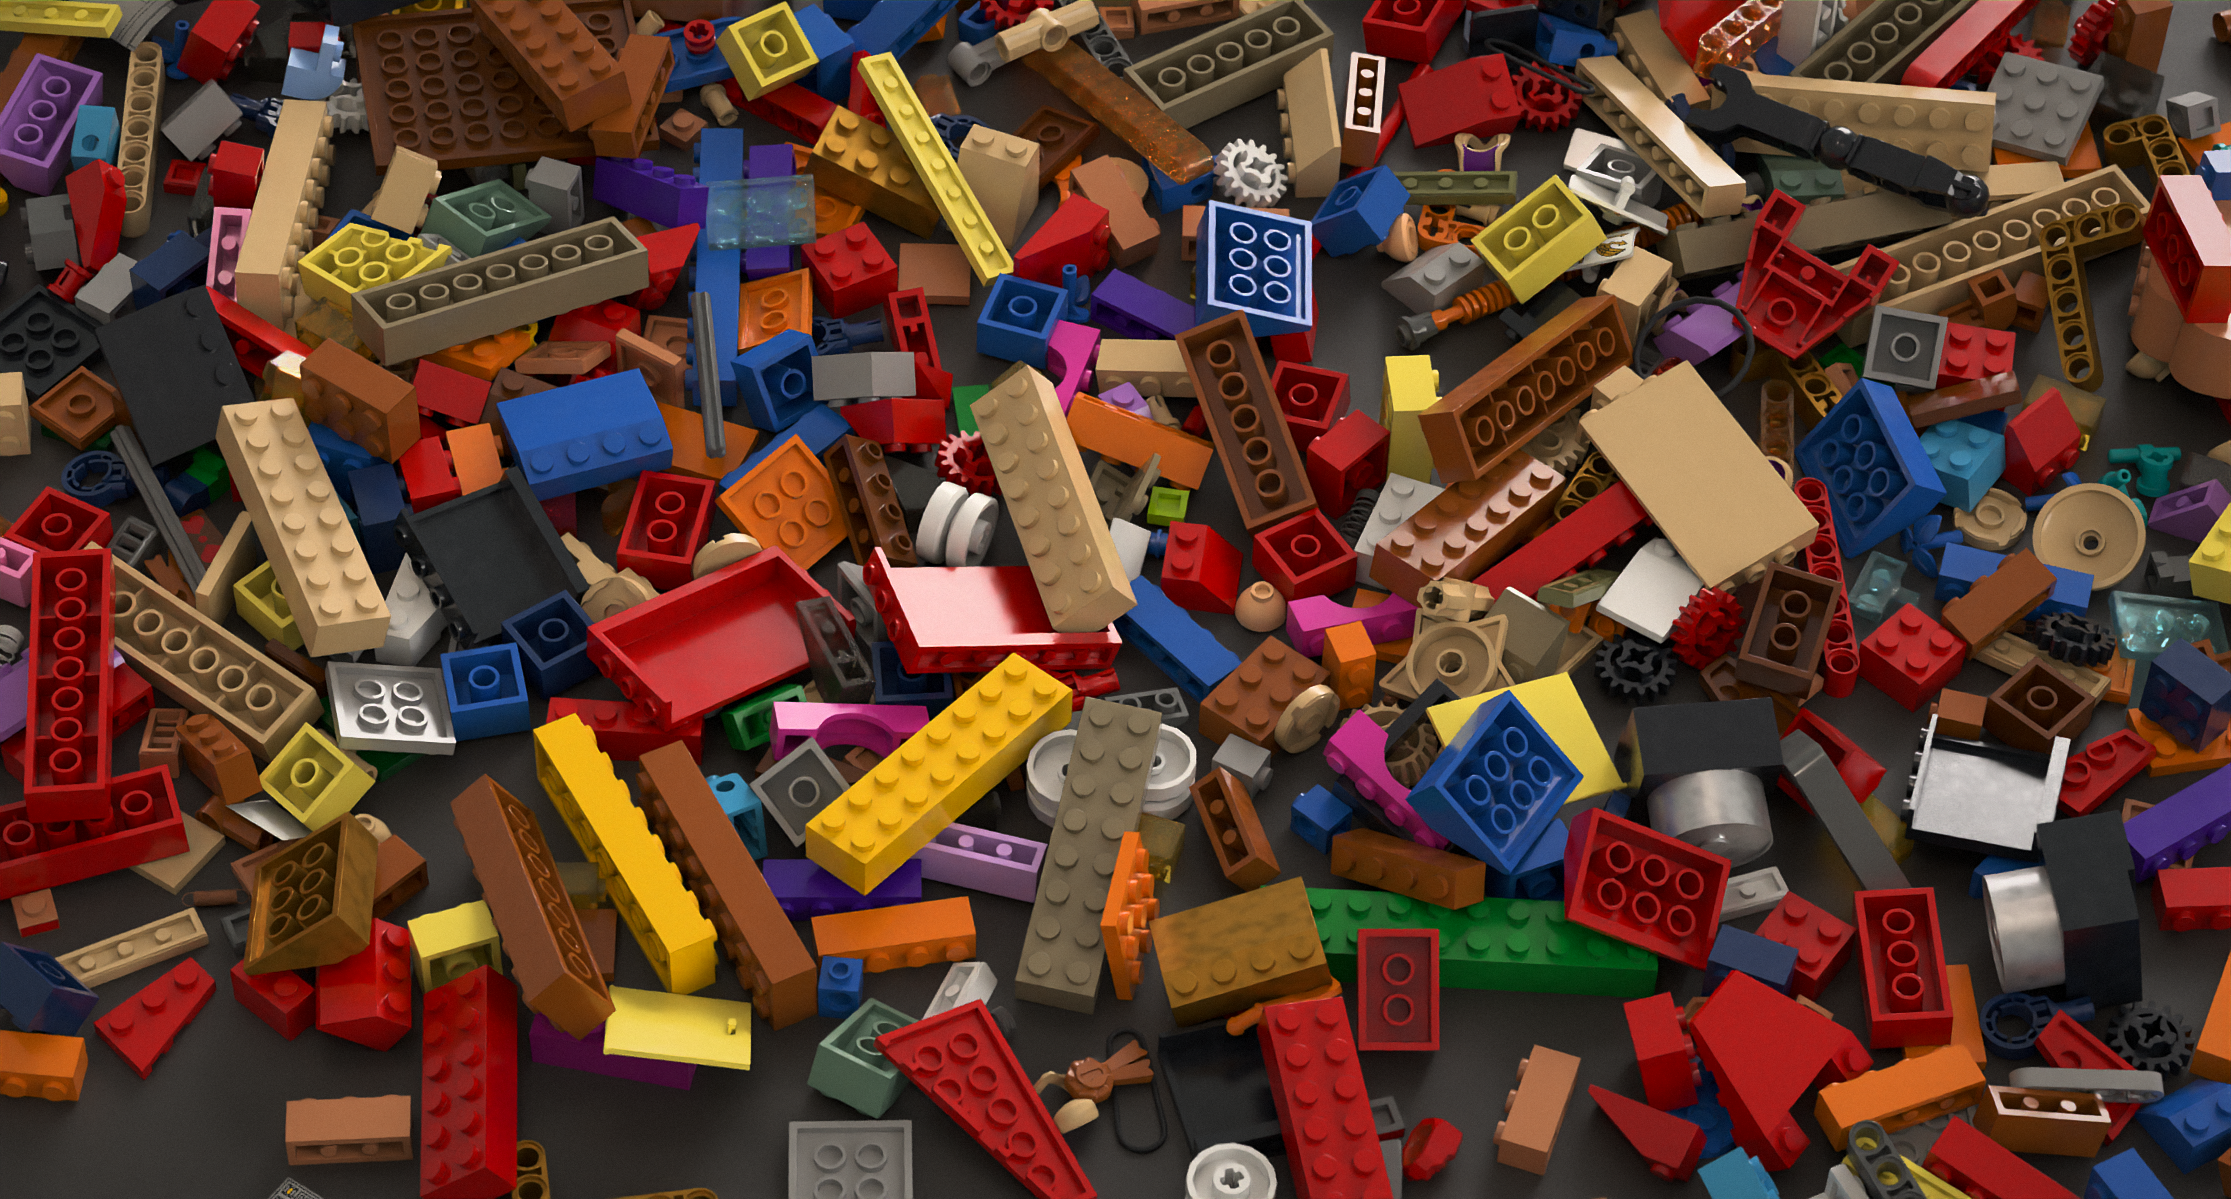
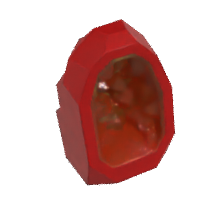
(1430, 1148)

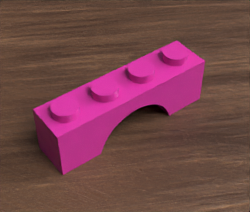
(1072, 358)
(1311, 616)
(830, 724)
(1359, 753)

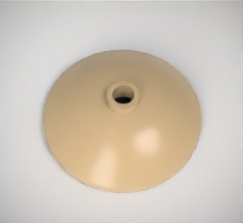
(2088, 514)

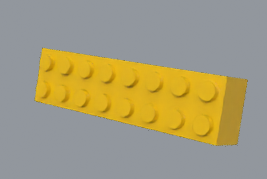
(937, 774)
(630, 858)

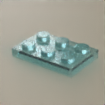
(761, 212)
(2152, 623)

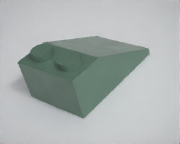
(1799, 178)
(484, 217)
(853, 1069)

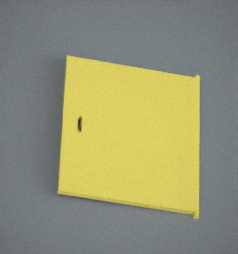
(1561, 715)
(679, 1028)

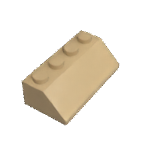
(1310, 127)

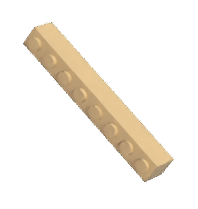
(1661, 138)

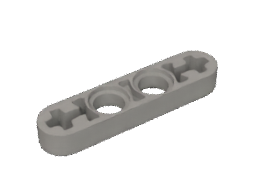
(2112, 1085)

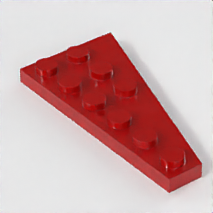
(980, 1084)

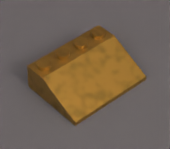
(313, 900)
(1239, 952)

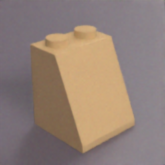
(1002, 177)

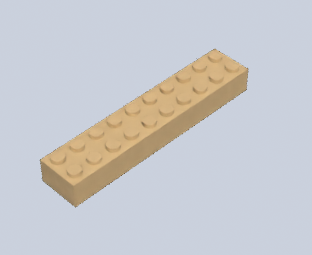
(1942, 261)

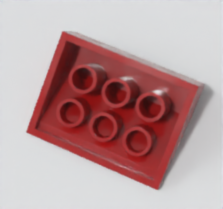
(1643, 887)

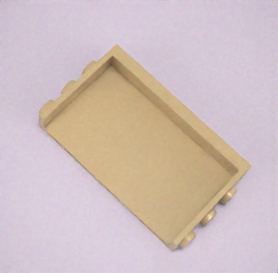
(1700, 478)

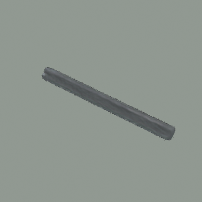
(708, 375)
(159, 506)

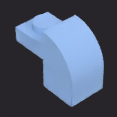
(315, 74)

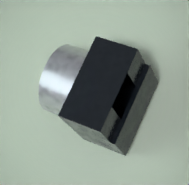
(1703, 773)
(2071, 915)

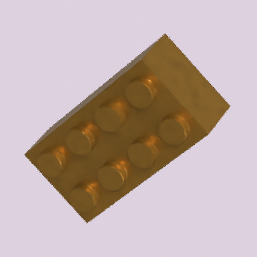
(872, 171)

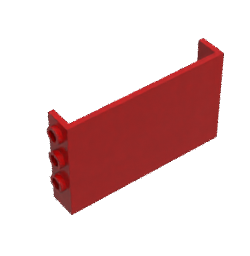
(976, 620)
(709, 638)

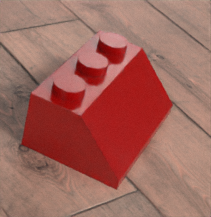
(1854, 765)
(368, 992)

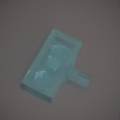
(1879, 587)

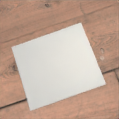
(272, 819)

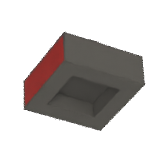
(1387, 1119)

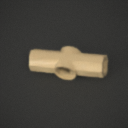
(1046, 30)
(1455, 599)

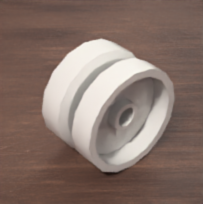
(957, 527)
(1047, 773)
(1171, 775)
(1230, 1173)

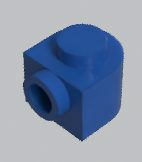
(974, 27)

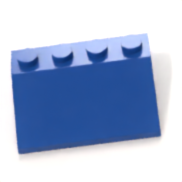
(1254, 265)
(586, 434)
(1871, 467)
(1496, 784)

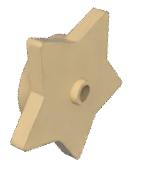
(1446, 646)

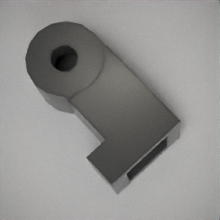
(2169, 575)

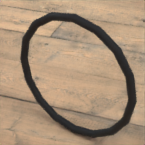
(1708, 301)

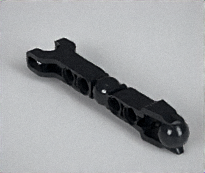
(1837, 147)

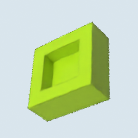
(1167, 506)

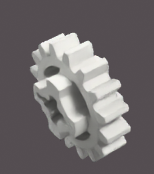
(347, 107)
(1253, 175)

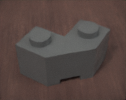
(50, 232)

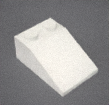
(1652, 591)

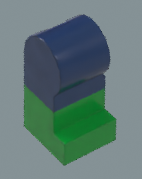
(198, 484)

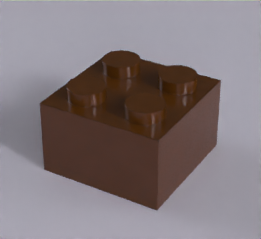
(2037, 707)

